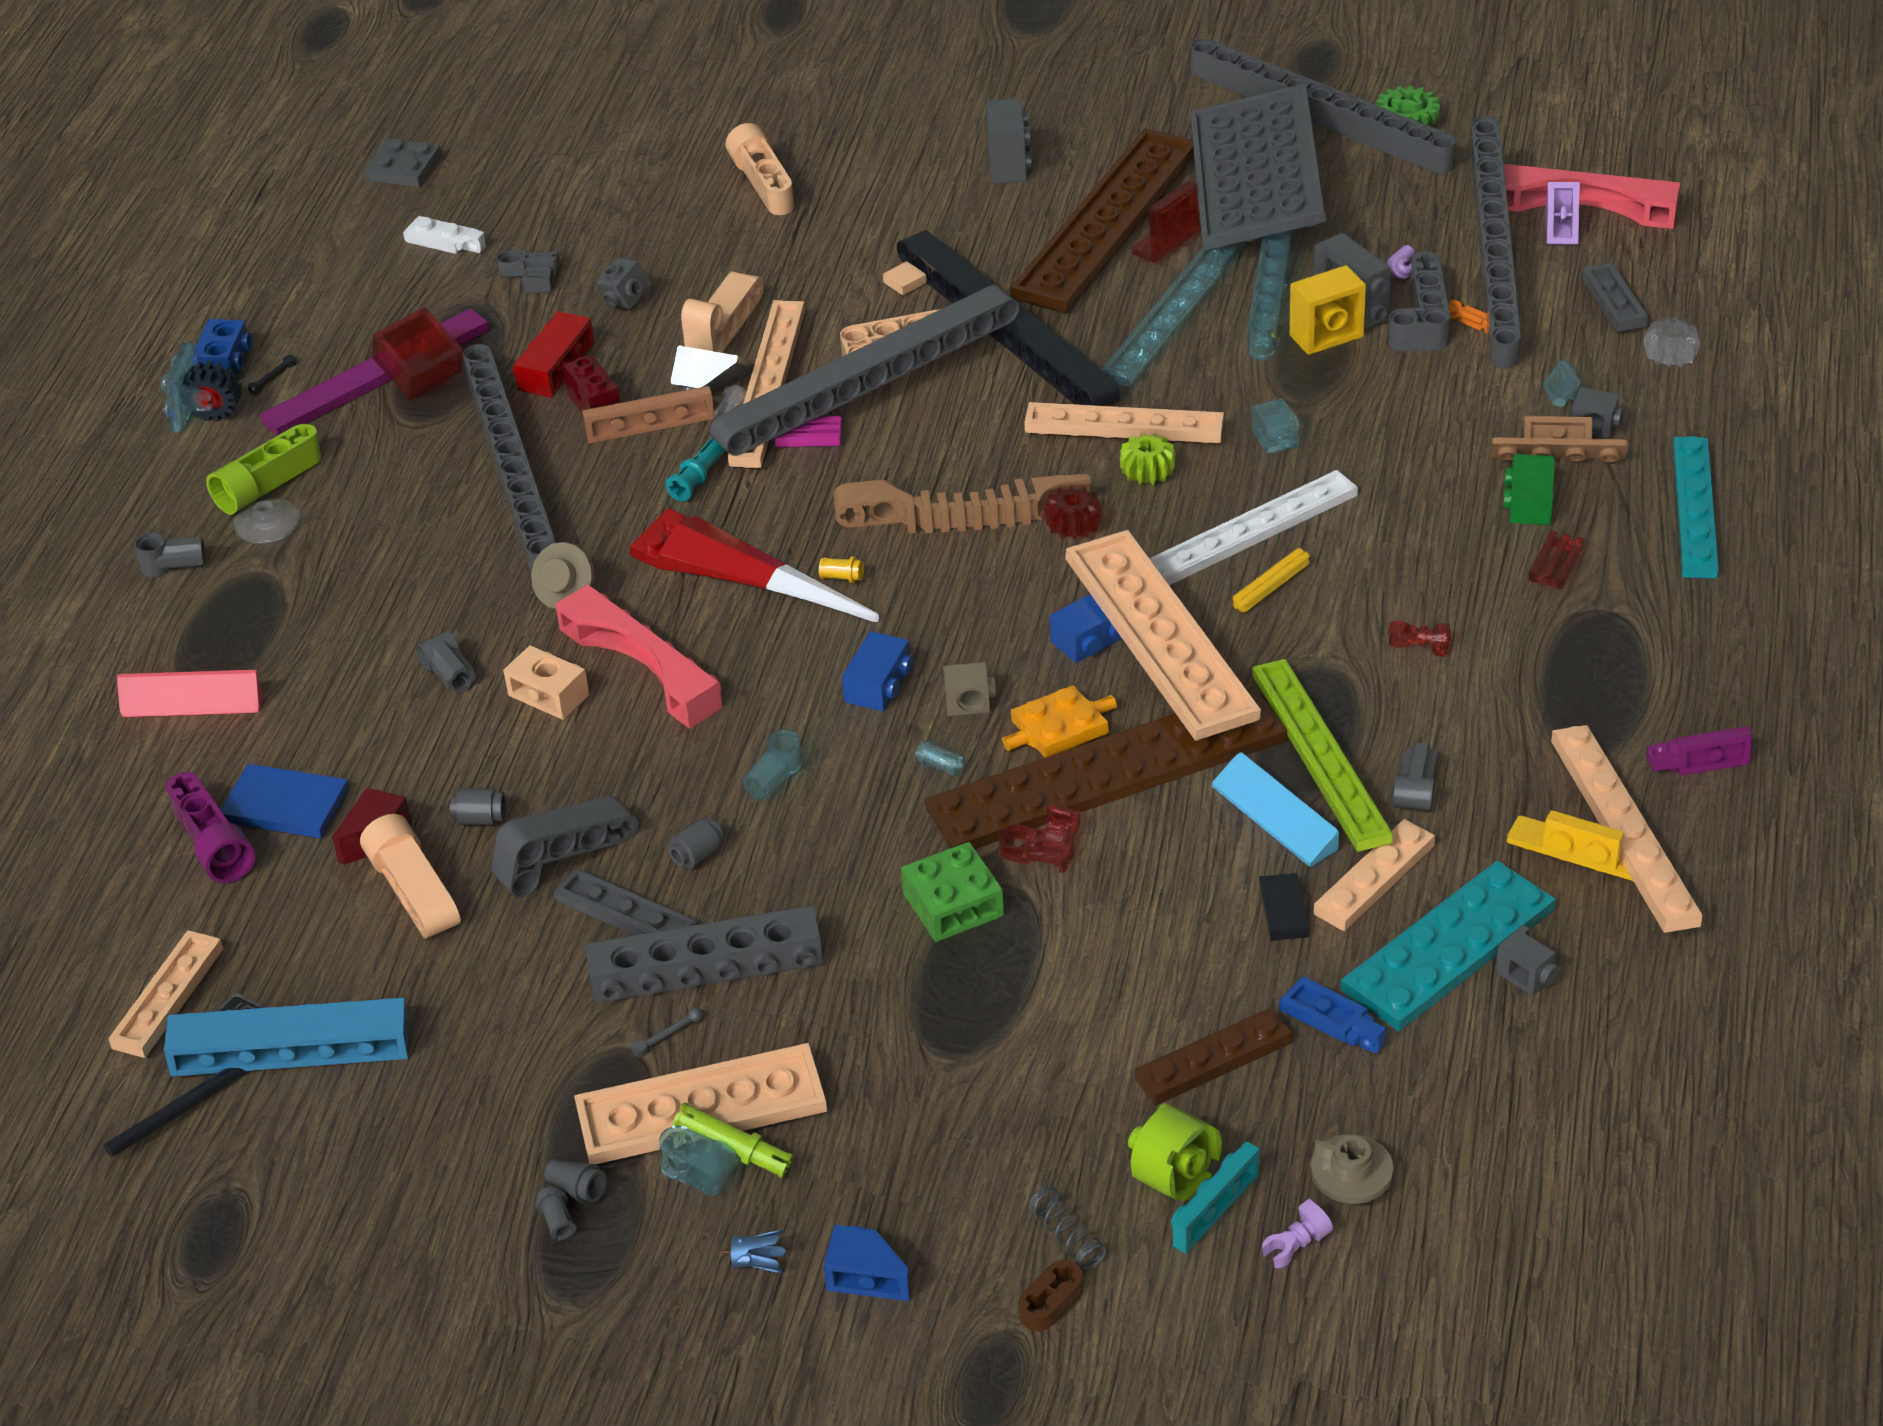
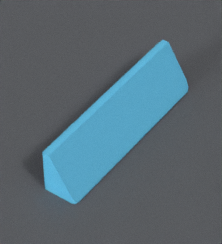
(1277, 810)

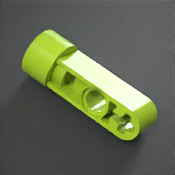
(264, 468)

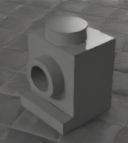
(1526, 962)

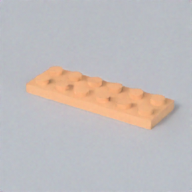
(739, 1092)

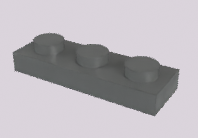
(1614, 297)

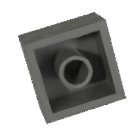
(1008, 140)

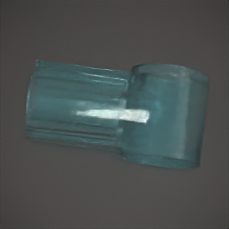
(779, 761)

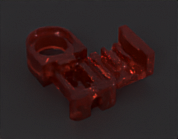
(1050, 846)

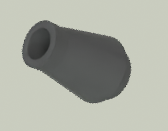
(579, 1180)

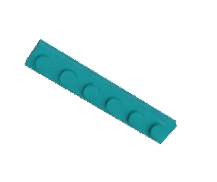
(1695, 507)

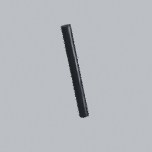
(172, 1110)

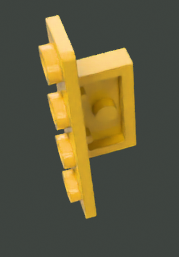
(1572, 841)

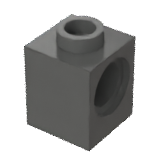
(1601, 407)

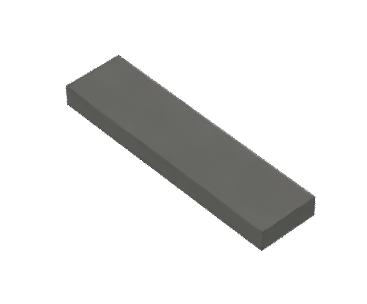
(617, 905)

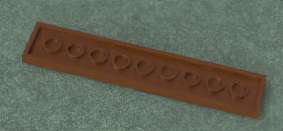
(1103, 220)
(1093, 775)

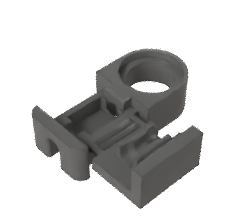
(533, 267)

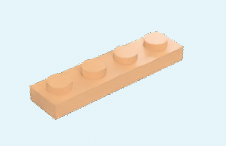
(1374, 876)
(165, 994)

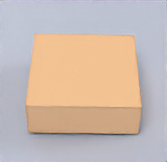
(904, 278)

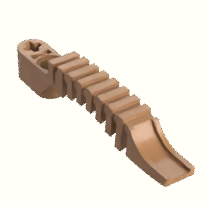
(882, 503)

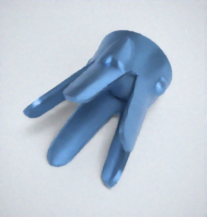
(755, 1251)

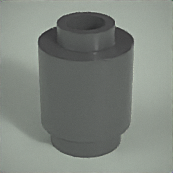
(478, 806)
(695, 843)

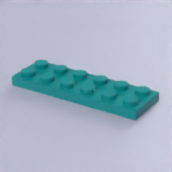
(1446, 945)

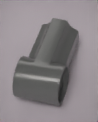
(159, 554)
(445, 659)
(1416, 782)

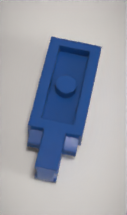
(1333, 1015)

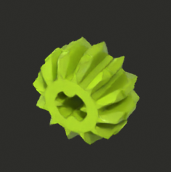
(1147, 458)

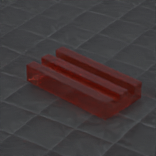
(1561, 544)

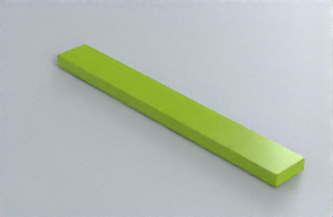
(1322, 756)

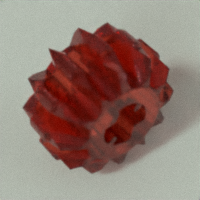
(1073, 512)

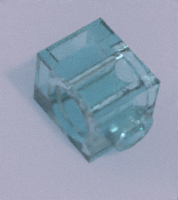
(1275, 426)

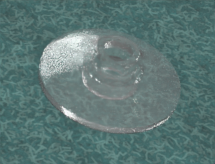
(266, 521)

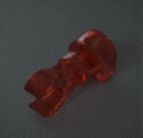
(1404, 634)

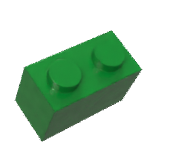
(1531, 489)

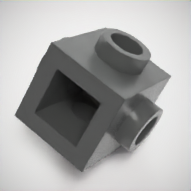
(623, 283)

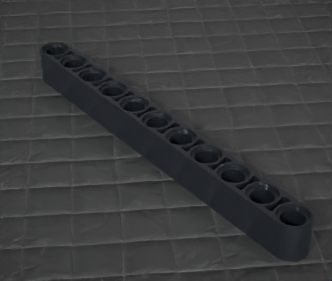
(1024, 337)

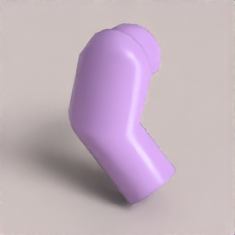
(1399, 261)

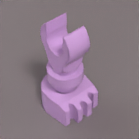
(1313, 1224)

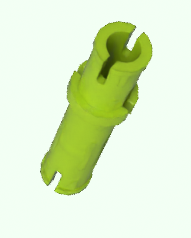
(747, 1146)

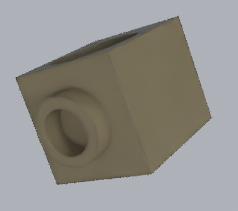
(968, 688)

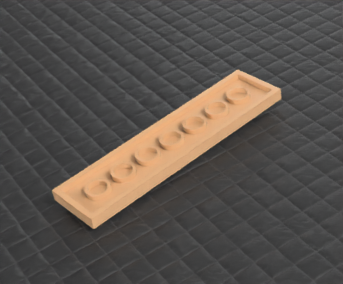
(1162, 635)

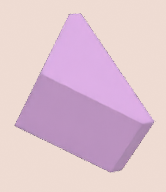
(1562, 213)

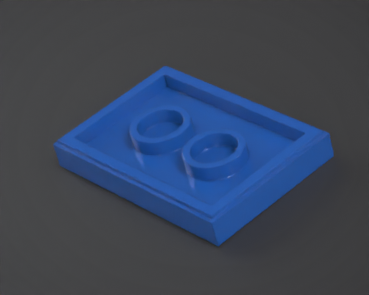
(284, 800)

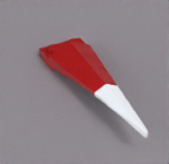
(703, 549)

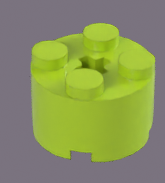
(1174, 1152)

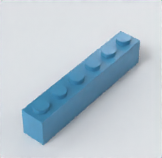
(287, 1036)

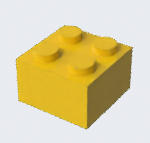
(1327, 309)

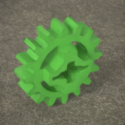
(1411, 104)

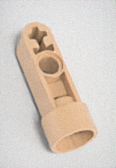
(755, 156)
(398, 855)

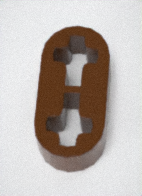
(1056, 1299)

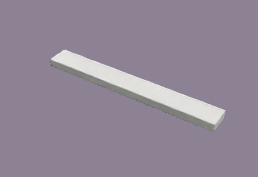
(1254, 526)

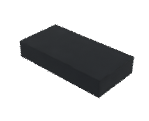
(1283, 906)

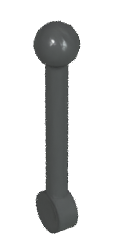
(640, 1047)

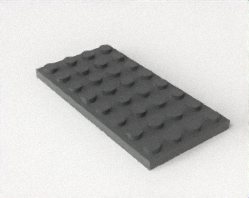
(1256, 167)

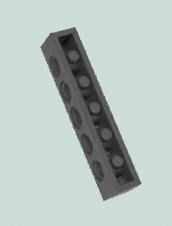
(703, 954)

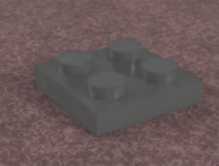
(402, 162)

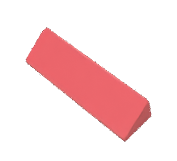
(189, 693)

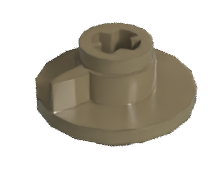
(560, 572)
(1351, 1168)

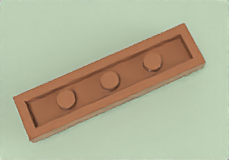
(648, 414)

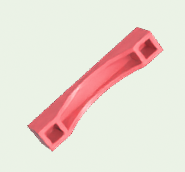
(1643, 200)
(598, 622)

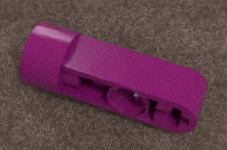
(218, 844)

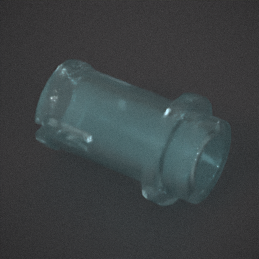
(940, 758)

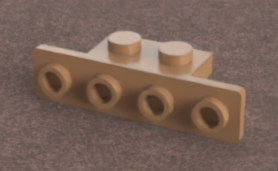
(1561, 438)

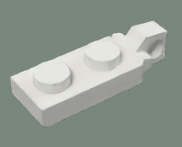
(444, 236)

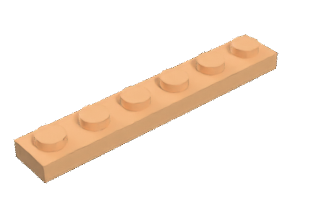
(1124, 422)

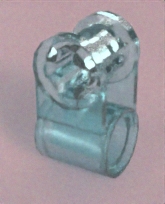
(701, 1163)

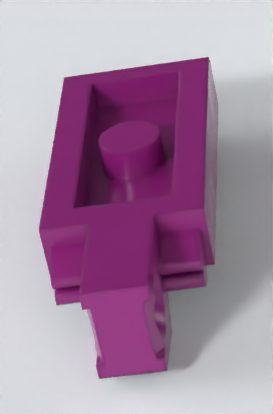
(1702, 752)

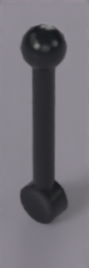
(288, 361)

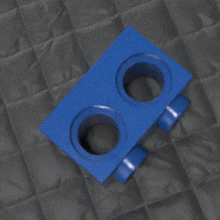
(224, 343)

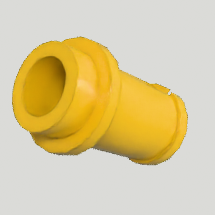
(845, 569)

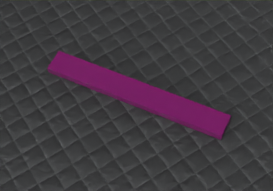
(355, 381)

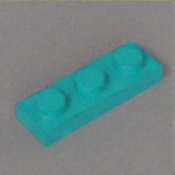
(1215, 1197)

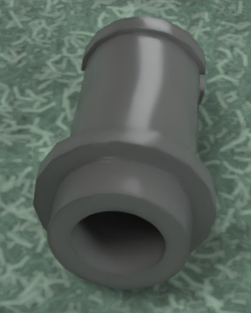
(552, 1204)

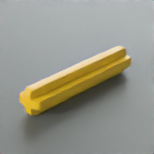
(1270, 580)

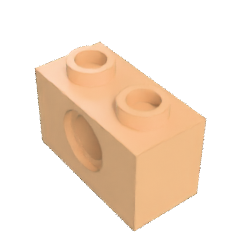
(546, 682)

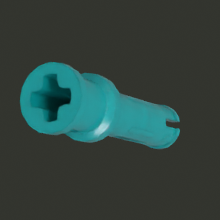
(693, 471)

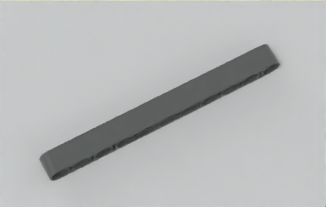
(1328, 106)
(1495, 243)
(863, 370)
(507, 452)

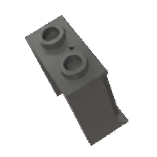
(1343, 251)

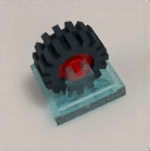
(198, 388)

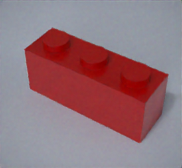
(560, 342)

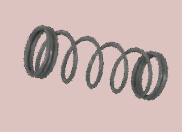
(1048, 1207)

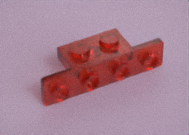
(1170, 223)

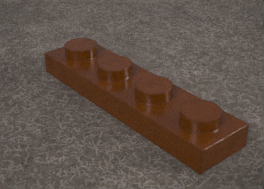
(1213, 1056)

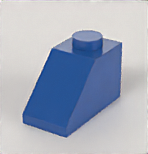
(865, 1265)

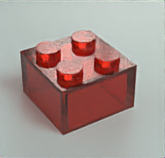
(417, 353)

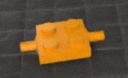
(1059, 721)

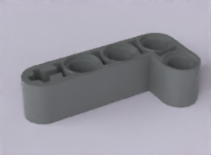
(1429, 321)
(557, 834)

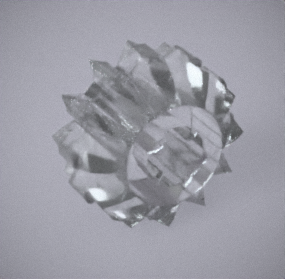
(1671, 342)

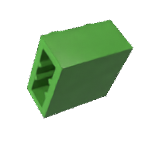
(952, 891)

